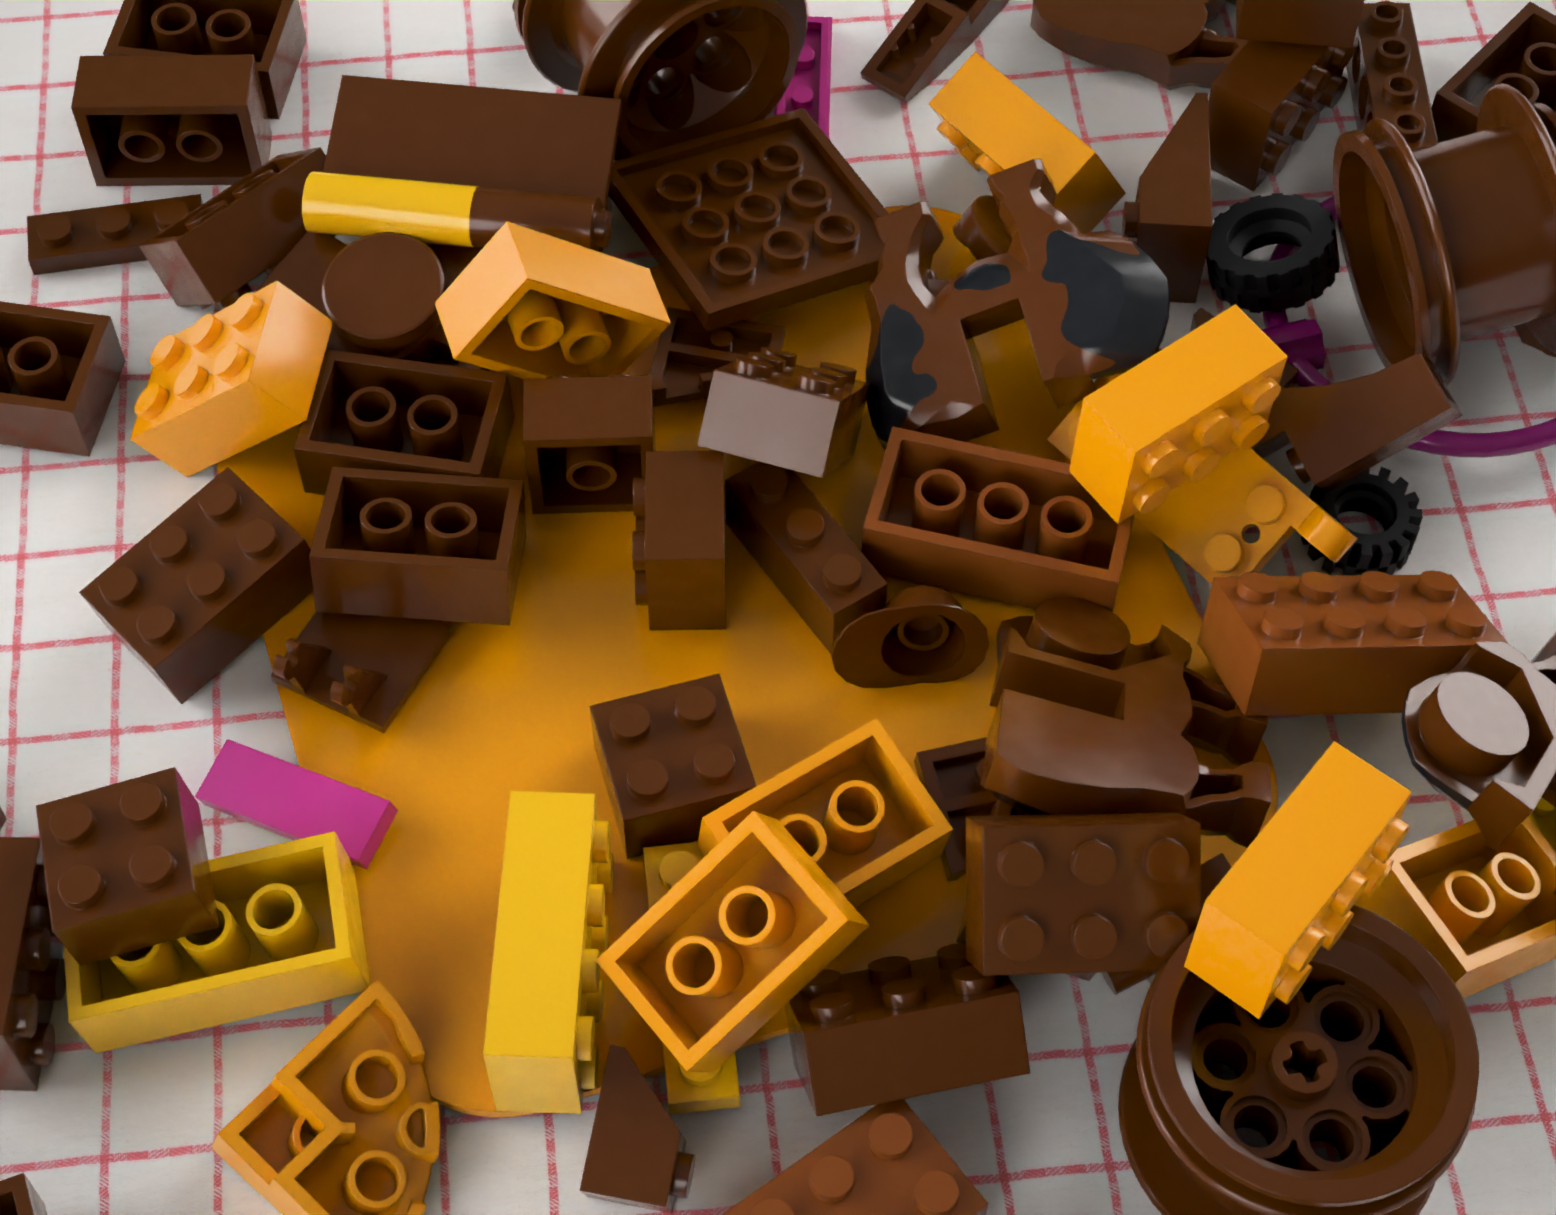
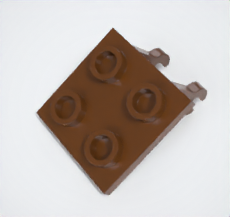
(360, 663)

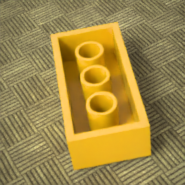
(281, 943)
(545, 953)

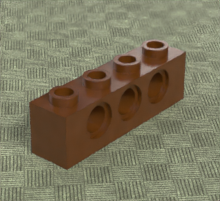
(1389, 74)

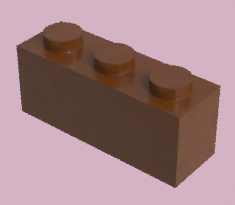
(802, 549)

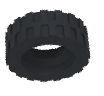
(1279, 282)

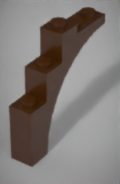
(1357, 421)

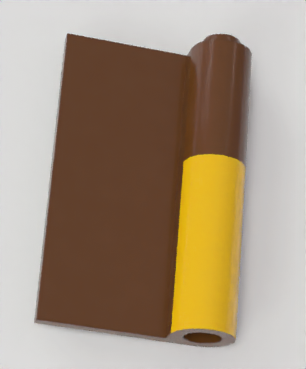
(463, 163)

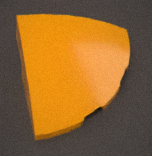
(343, 1120)

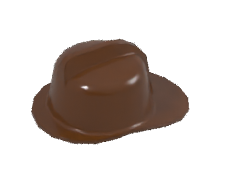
(911, 640)

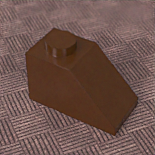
(634, 1143)

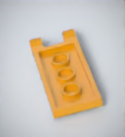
(1209, 517)

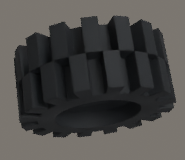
(1386, 504)

